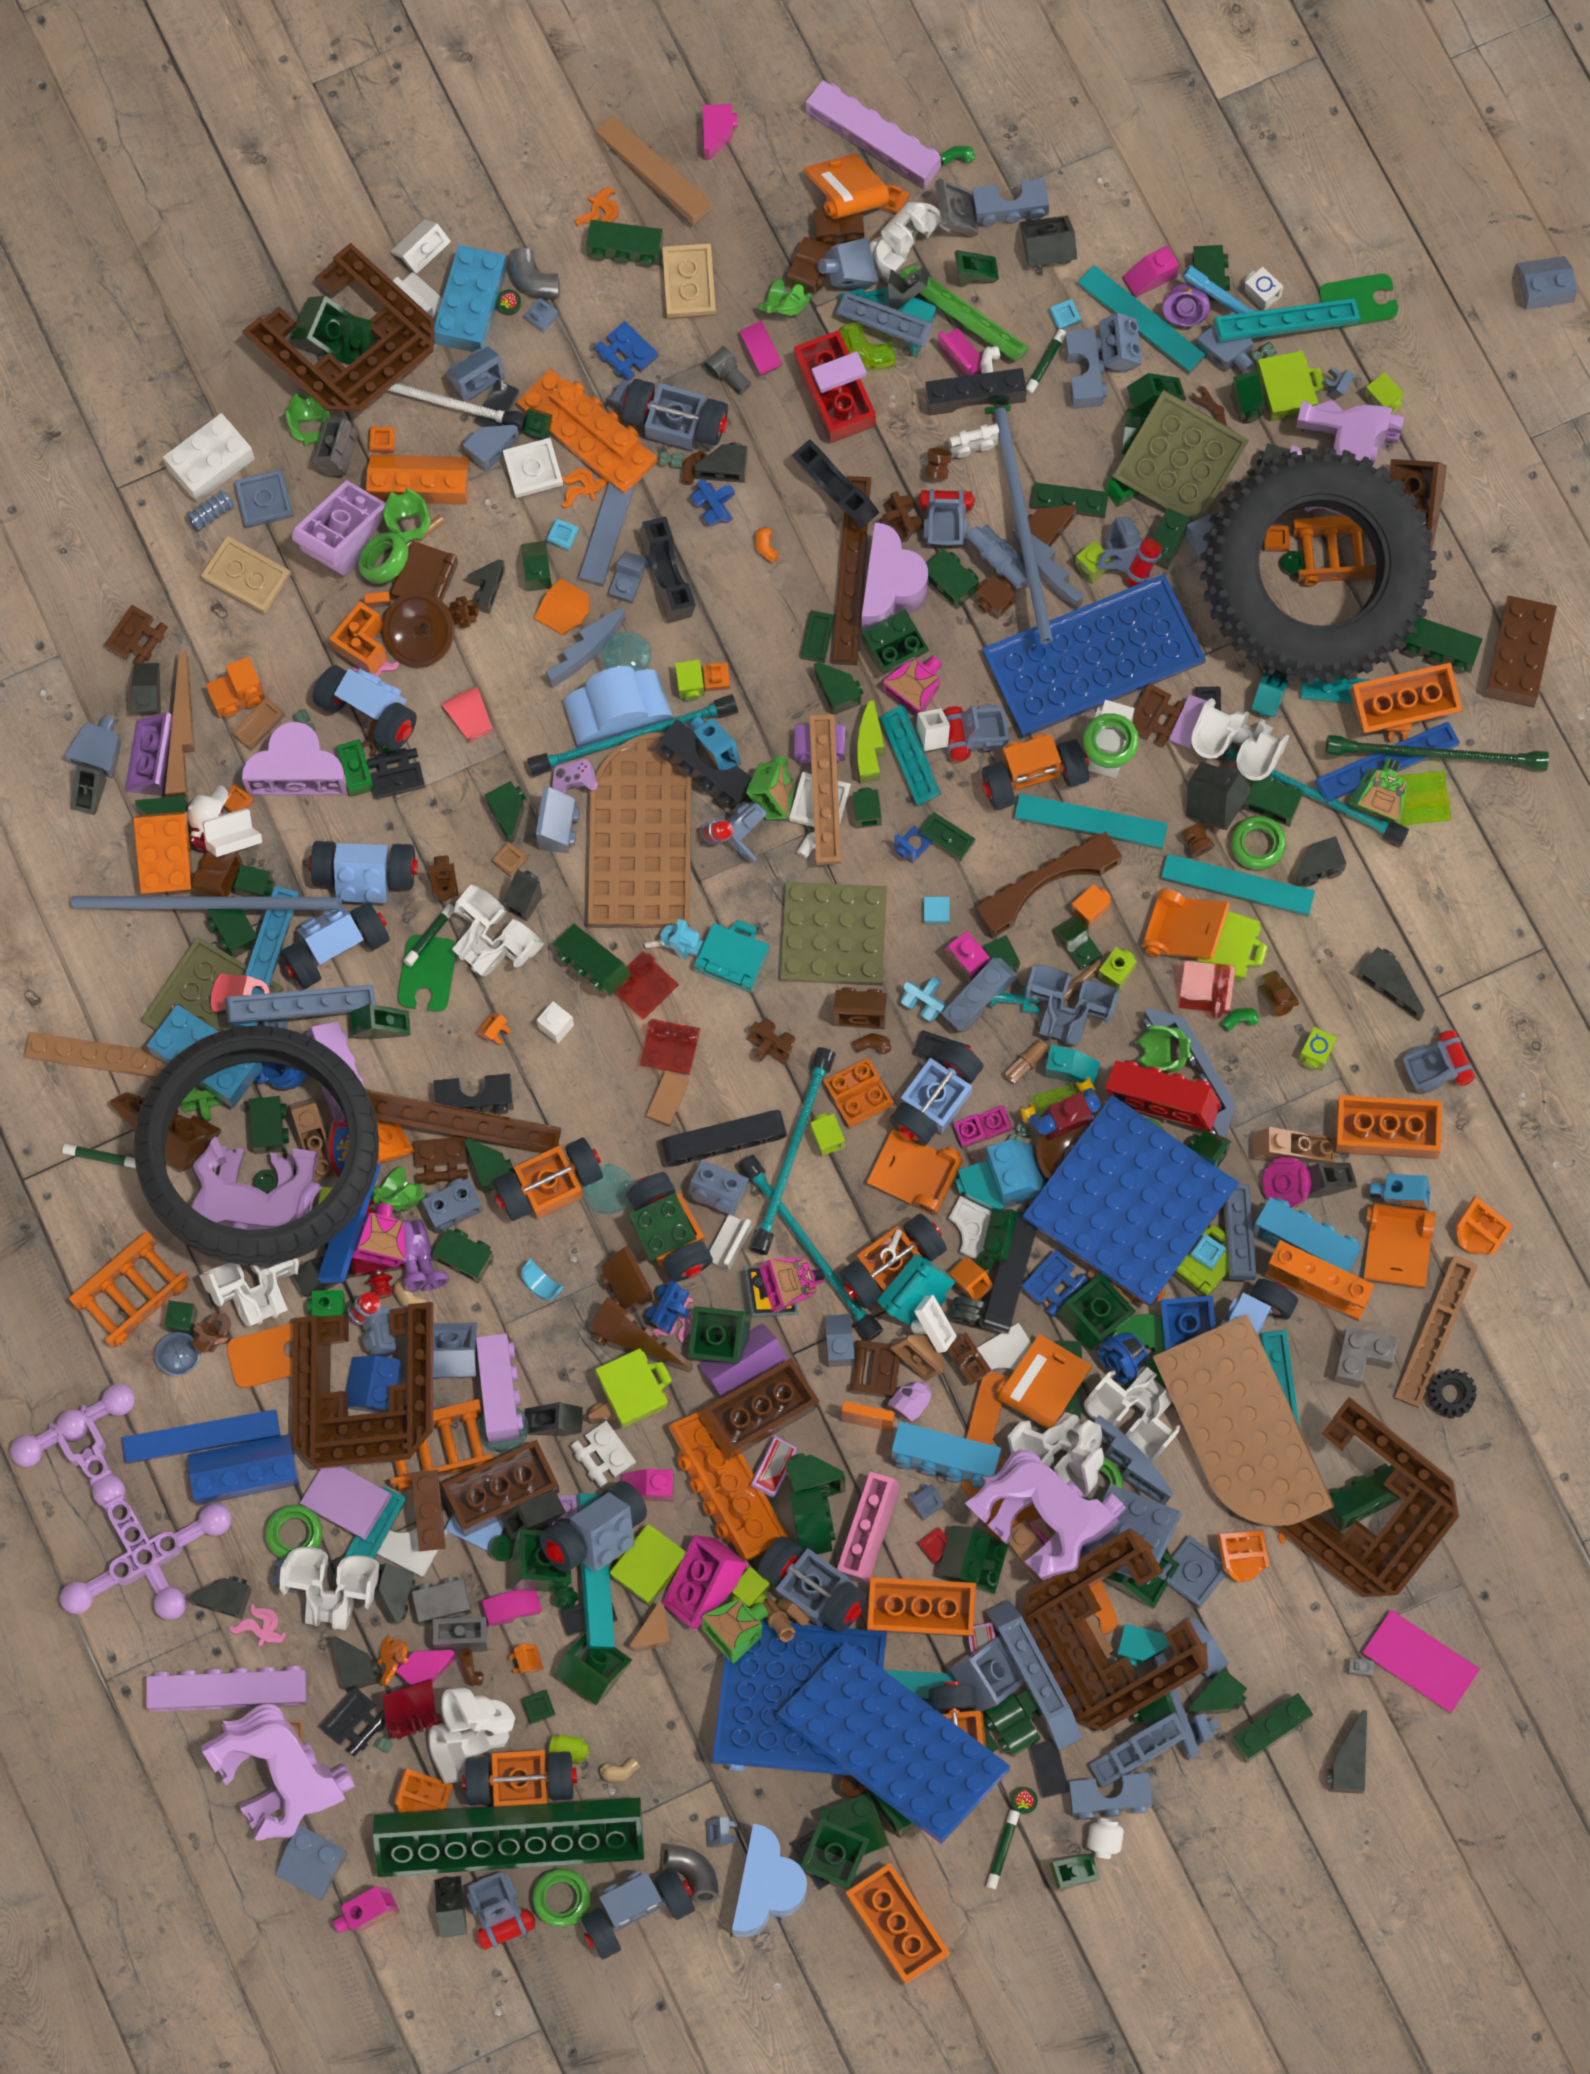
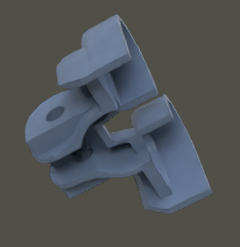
(1063, 1022)

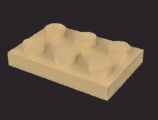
(689, 280)
(245, 574)

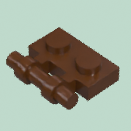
(129, 632)
(1149, 710)
(440, 1153)

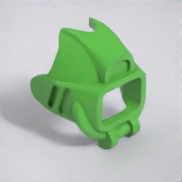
(785, 302)
(303, 410)
(403, 507)
(1157, 1048)
(398, 1191)

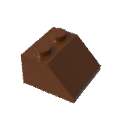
(860, 1008)
(626, 1281)

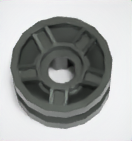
(968, 1312)

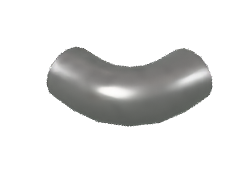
(531, 280)
(696, 1868)

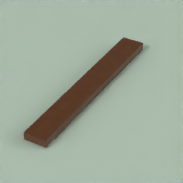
(850, 584)

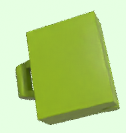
(1287, 382)
(1236, 945)
(1199, 1277)
(633, 1387)
(648, 1564)

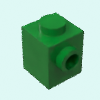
(326, 1303)

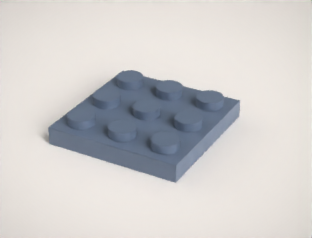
(1146, 1517)

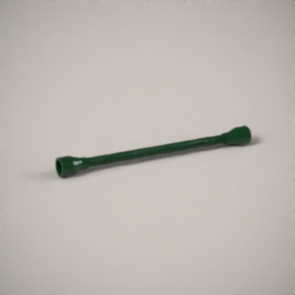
(1533, 760)

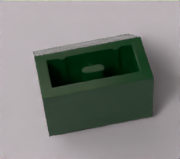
(893, 642)
(973, 1558)

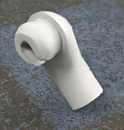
(988, 355)
(807, 845)

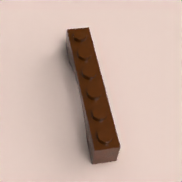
(1092, 858)

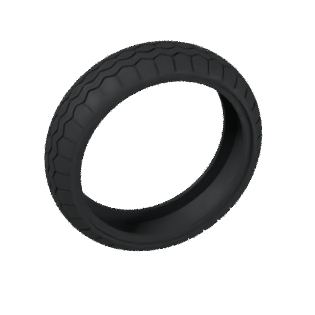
(229, 1049)

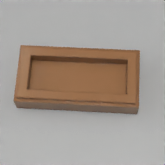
(258, 724)
(668, 1098)

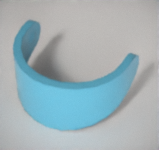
(539, 1282)

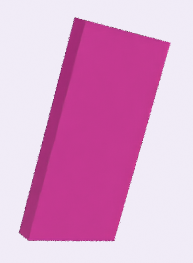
(1421, 1661)

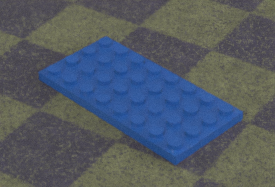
(1094, 655)
(893, 1742)

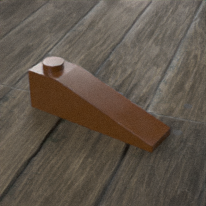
(1426, 483)
(185, 1138)
(620, 1331)

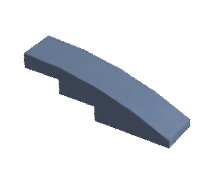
(1051, 573)
(592, 642)
(1139, 1469)
(1139, 1750)

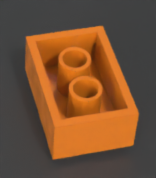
(163, 852)

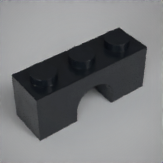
(495, 1097)

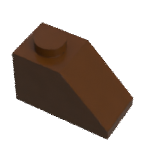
(1050, 523)

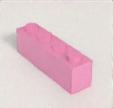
(869, 1527)

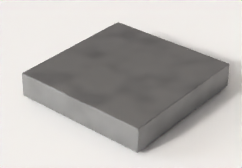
(956, 207)

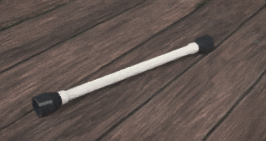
(505, 417)

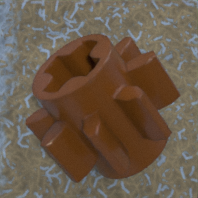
(463, 612)

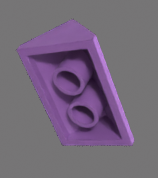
(150, 755)
(760, 1355)

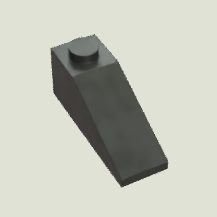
(1388, 978)
(1349, 1766)

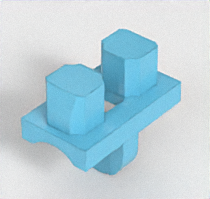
(684, 941)
(914, 993)

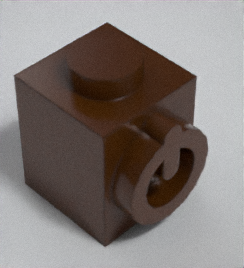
(995, 596)

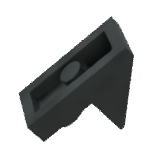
(901, 290)
(489, 579)

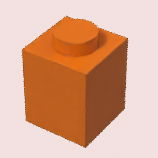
(1091, 905)
(971, 1279)

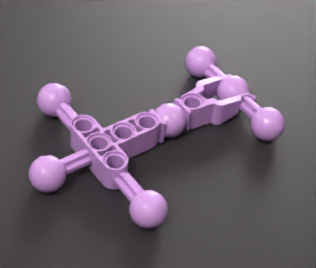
(110, 1494)

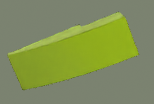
(869, 745)

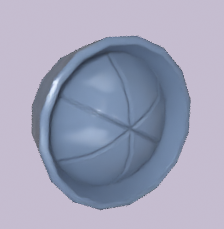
(176, 1354)

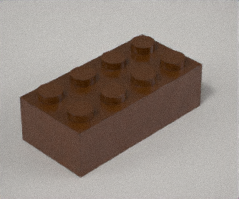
(1520, 651)
(759, 1409)
(498, 1486)

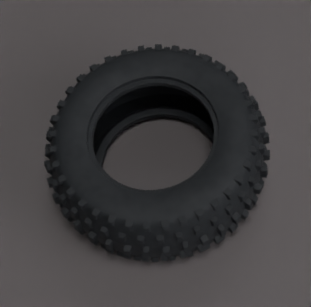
(1376, 507)

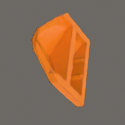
(563, 607)
(1481, 1228)
(1243, 1554)
(421, 1793)

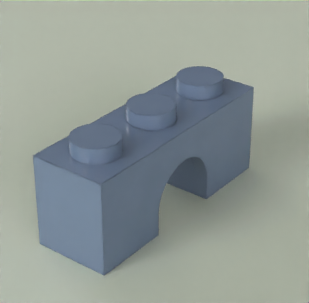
(992, 208)
(1083, 348)
(978, 993)
(1088, 1801)

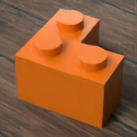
(355, 639)
(237, 689)

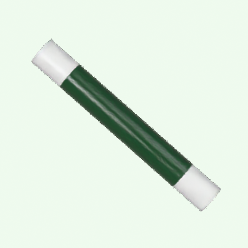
(1045, 361)
(429, 935)
(99, 1155)
(1002, 1849)

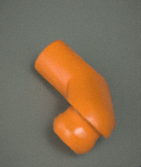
(762, 544)

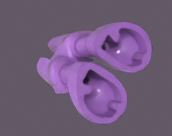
(419, 1250)

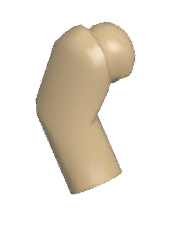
(406, 1297)
(617, 1774)

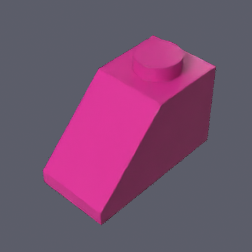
(718, 127)
(1152, 271)
(652, 1483)
(425, 1665)

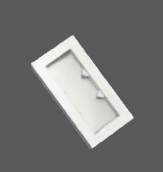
(933, 1323)

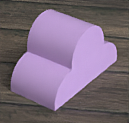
(340, 527)
(894, 579)
(294, 766)

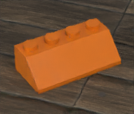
(432, 477)
(1405, 698)
(921, 1606)

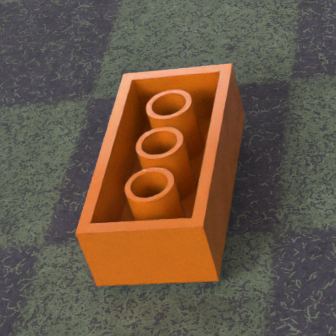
(1388, 1126)
(897, 1924)

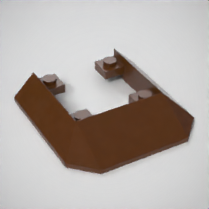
(400, 326)
(320, 1417)
(1386, 1561)
(1057, 1621)

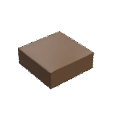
(509, 859)
(793, 1612)

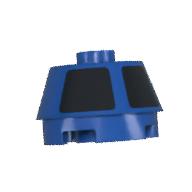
(1124, 1355)

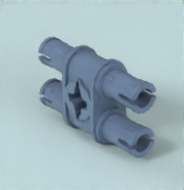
(999, 555)

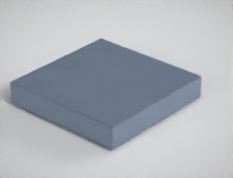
(264, 498)
(1197, 1574)

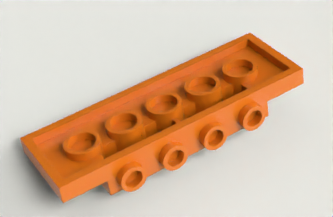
(590, 430)
(738, 1509)

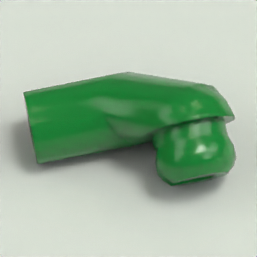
(954, 152)
(1240, 1015)

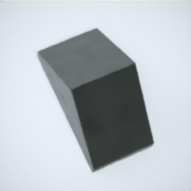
(87, 788)

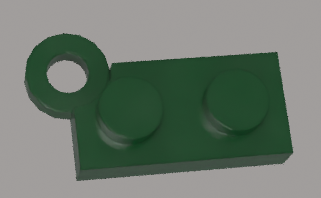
(998, 1237)

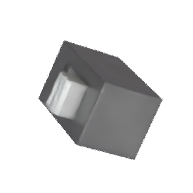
(1360, 1667)

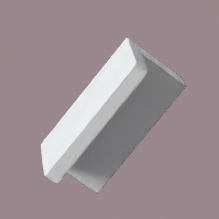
(421, 245)
(420, 293)
(230, 832)
(730, 1242)

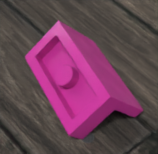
(960, 352)

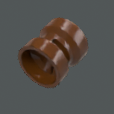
(938, 463)
(1197, 839)

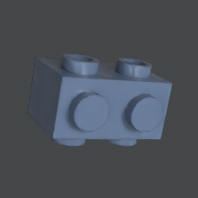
(1120, 342)
(718, 1187)
(452, 1204)

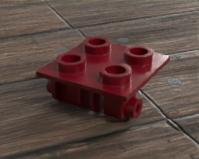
(410, 1710)

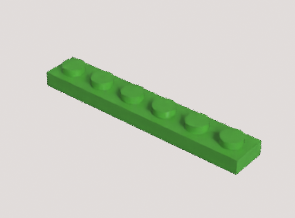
(971, 318)

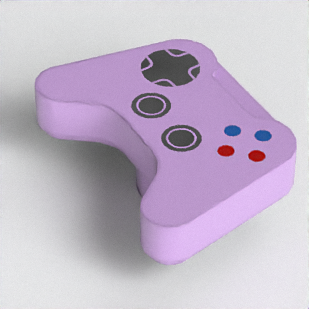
(574, 775)

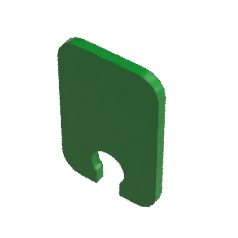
(1363, 290)
(430, 971)

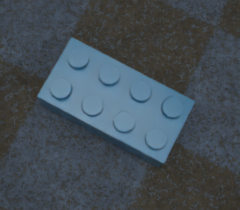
(470, 298)
(183, 1030)
(1299, 1230)
(944, 1454)

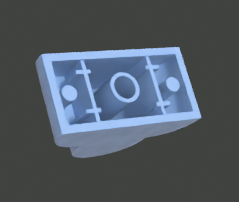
(616, 704)
(768, 1886)

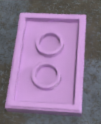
(346, 1500)

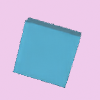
(1065, 315)
(562, 534)
(936, 910)
(1208, 1252)

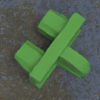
(201, 1100)

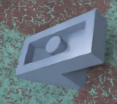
(628, 577)

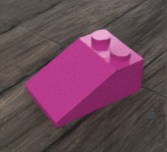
(703, 1580)

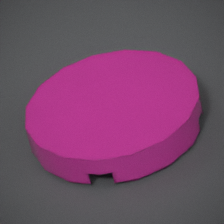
(1287, 1180)

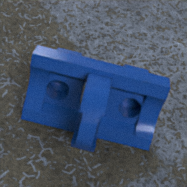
(707, 493)
(672, 1298)

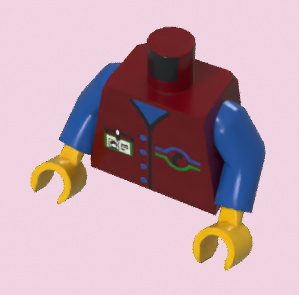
(1066, 1114)

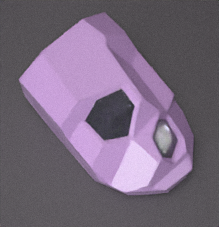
(910, 1400)

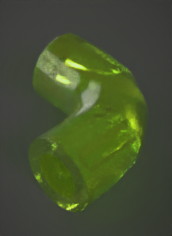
(871, 355)

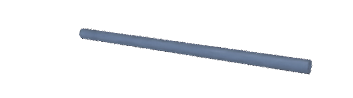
(1023, 526)
(206, 902)

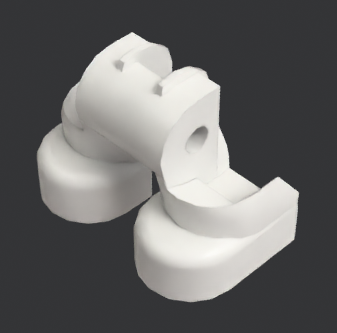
(899, 235)
(1258, 748)
(480, 950)
(253, 1303)
(1149, 1396)
(1079, 1440)
(355, 1578)
(487, 1725)

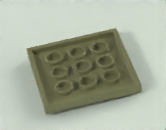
(1180, 457)
(833, 933)
(193, 984)

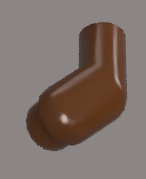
(873, 1040)

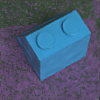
(1015, 1172)

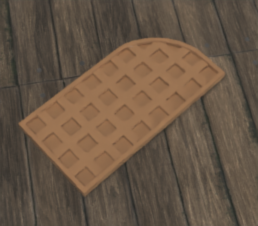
(639, 839)
(1243, 1426)

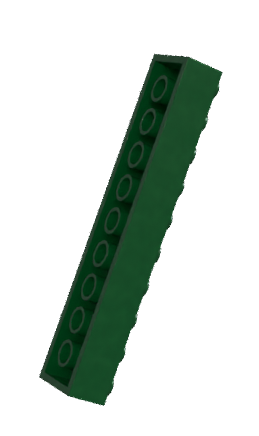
(508, 1837)

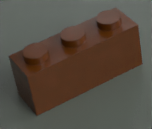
(428, 1510)

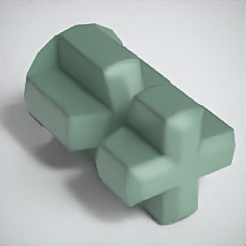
(1267, 350)
(676, 459)
(303, 717)
(1023, 1130)
(383, 1743)

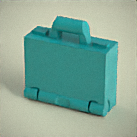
(733, 956)
(910, 1287)

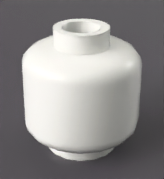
(1105, 1837)

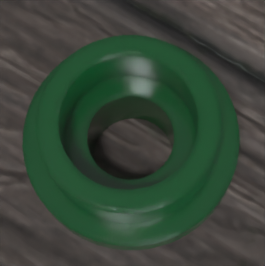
(565, 1597)

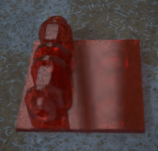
(646, 986)
(1207, 987)
(670, 1046)

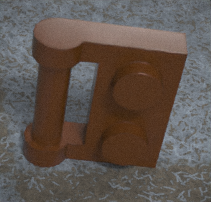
(884, 1369)

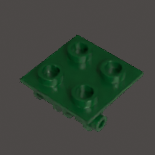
(662, 1226)

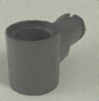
(724, 365)

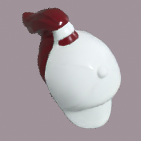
(202, 809)

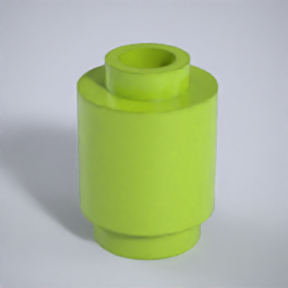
(575, 1745)

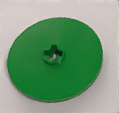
(1150, 1332)

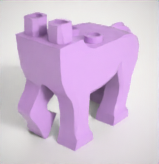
(1355, 429)
(249, 1207)
(1074, 1519)
(299, 1780)

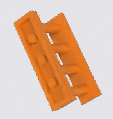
(1331, 527)
(1319, 1280)
(105, 1282)
(443, 1419)

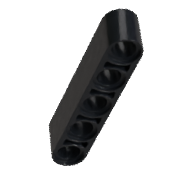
(723, 1138)
(1010, 1278)

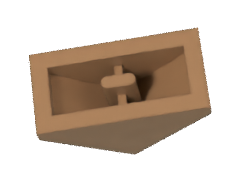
(919, 1355)
(653, 1632)

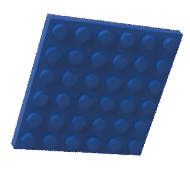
(1130, 1200)
(762, 1685)

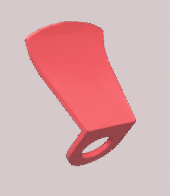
(469, 714)
(233, 985)

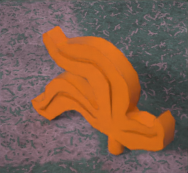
(601, 201)
(590, 486)
(388, 1650)

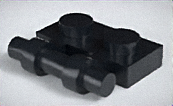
(397, 779)
(349, 1716)

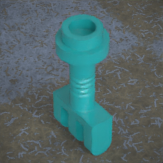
(1017, 999)

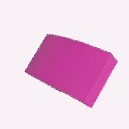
(761, 347)
(983, 1126)
(510, 1605)

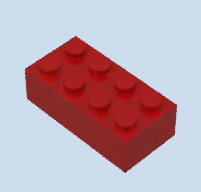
(843, 408)
(1164, 1094)

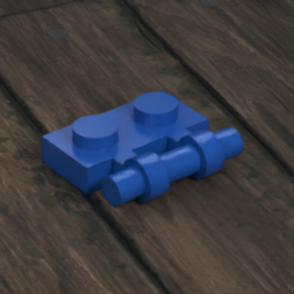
(631, 346)
(1048, 1277)

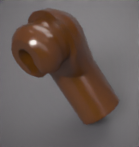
(688, 467)
(467, 1666)

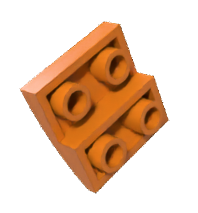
(858, 1092)

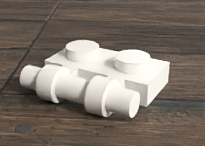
(980, 439)
(610, 1450)

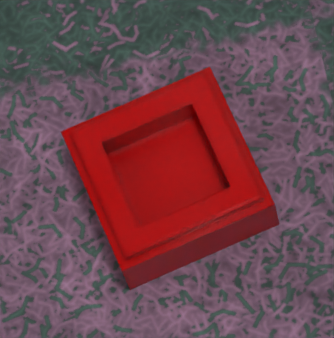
(934, 1545)

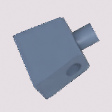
(850, 265)
(1228, 353)
(96, 746)

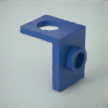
(907, 851)

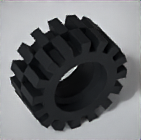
(1463, 1382)

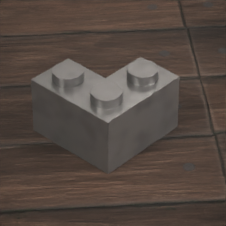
(1363, 1348)

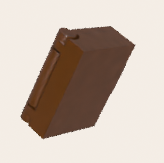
(425, 571)

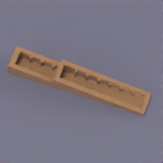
(654, 170)
(181, 732)
(1436, 1331)

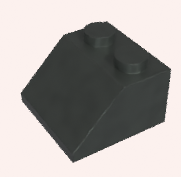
(1049, 241)
(1215, 795)

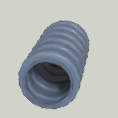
(210, 510)

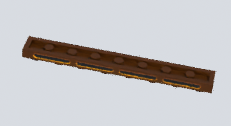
(464, 1122)

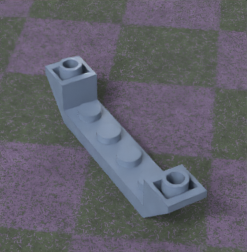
(1201, 1061)
(1036, 1674)

